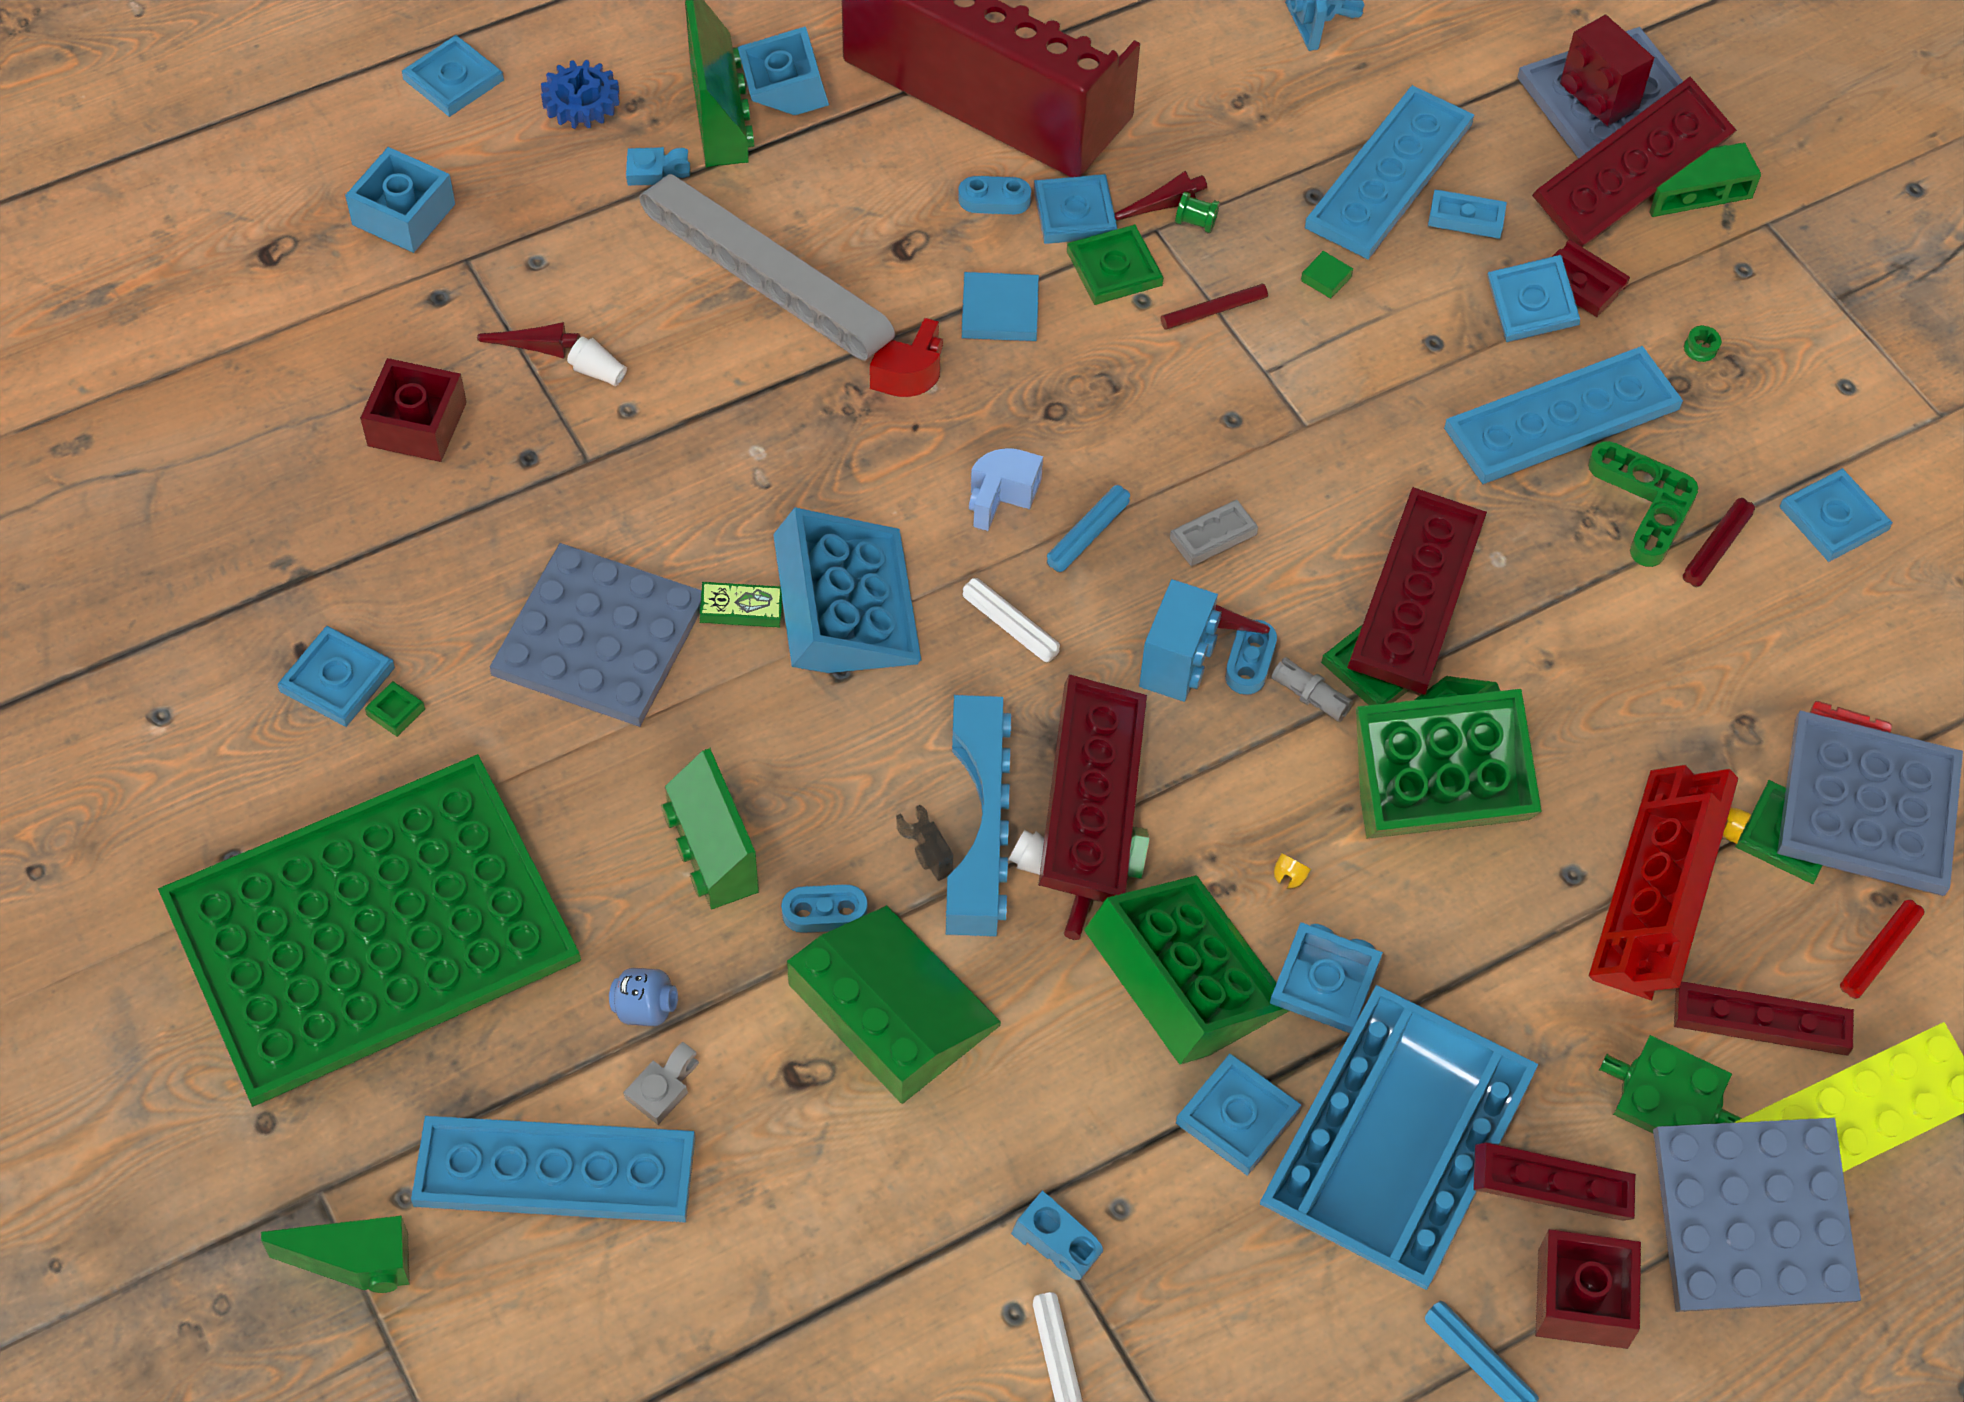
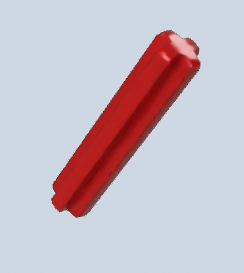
(1882, 949)

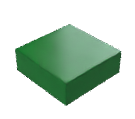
(1327, 274)
(394, 708)

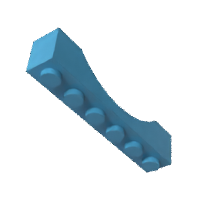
(974, 884)

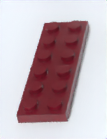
(1633, 162)
(1417, 591)
(1093, 790)

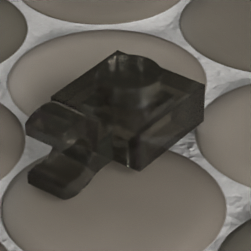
(932, 848)

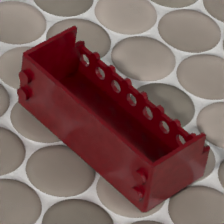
(995, 77)

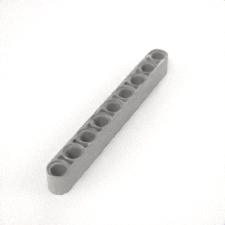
(767, 267)

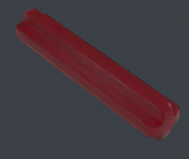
(1718, 542)

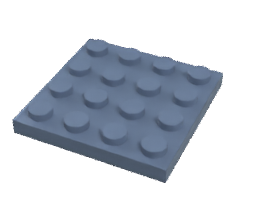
(1570, 116)
(598, 634)
(1871, 803)
(1756, 1214)

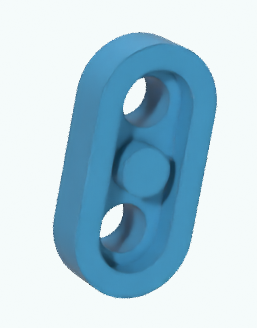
(994, 195)
(1250, 660)
(824, 907)

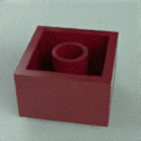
(1606, 70)
(413, 409)
(1588, 1289)

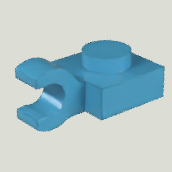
(650, 165)

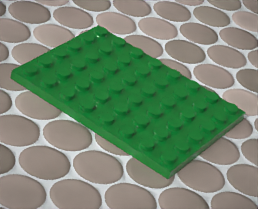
(367, 928)

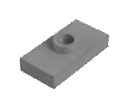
(1213, 532)

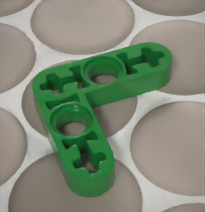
(1662, 499)

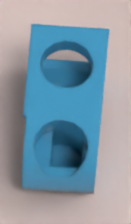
(1058, 1236)

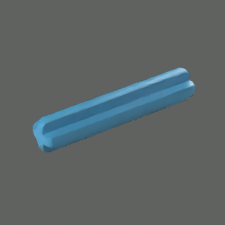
(1088, 528)
(1478, 1354)

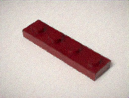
(1764, 1018)
(1554, 1181)

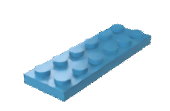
(1389, 172)
(1562, 414)
(554, 1169)

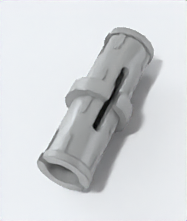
(1312, 689)

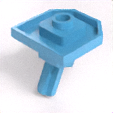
(1312, 14)

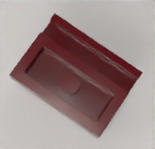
(1592, 280)

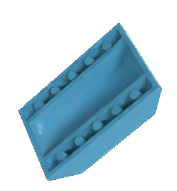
(1395, 1136)

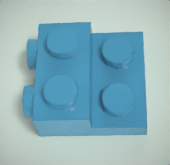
(1326, 977)

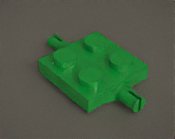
(1669, 1088)

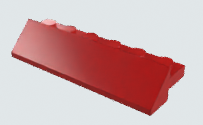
(1663, 880)

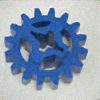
(580, 94)

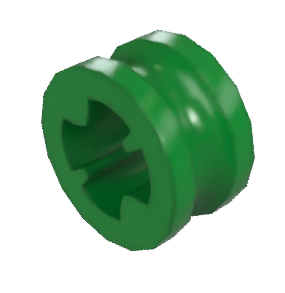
(1696, 351)

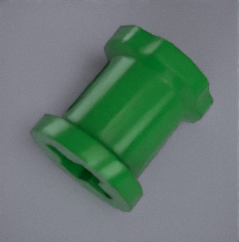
(1197, 212)

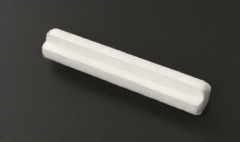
(1011, 620)
(1056, 1348)

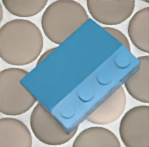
(844, 594)

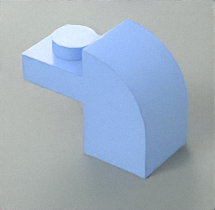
(1005, 477)

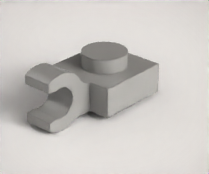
(660, 1088)

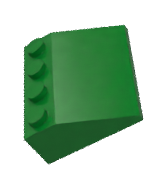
(717, 88)
(1445, 763)
(1184, 966)
(890, 1000)

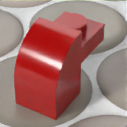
(907, 368)

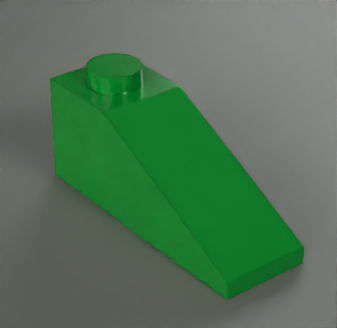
(1713, 179)
(356, 1253)

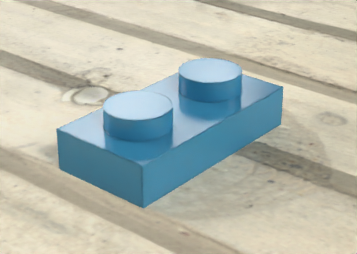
(1467, 213)

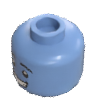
(643, 996)

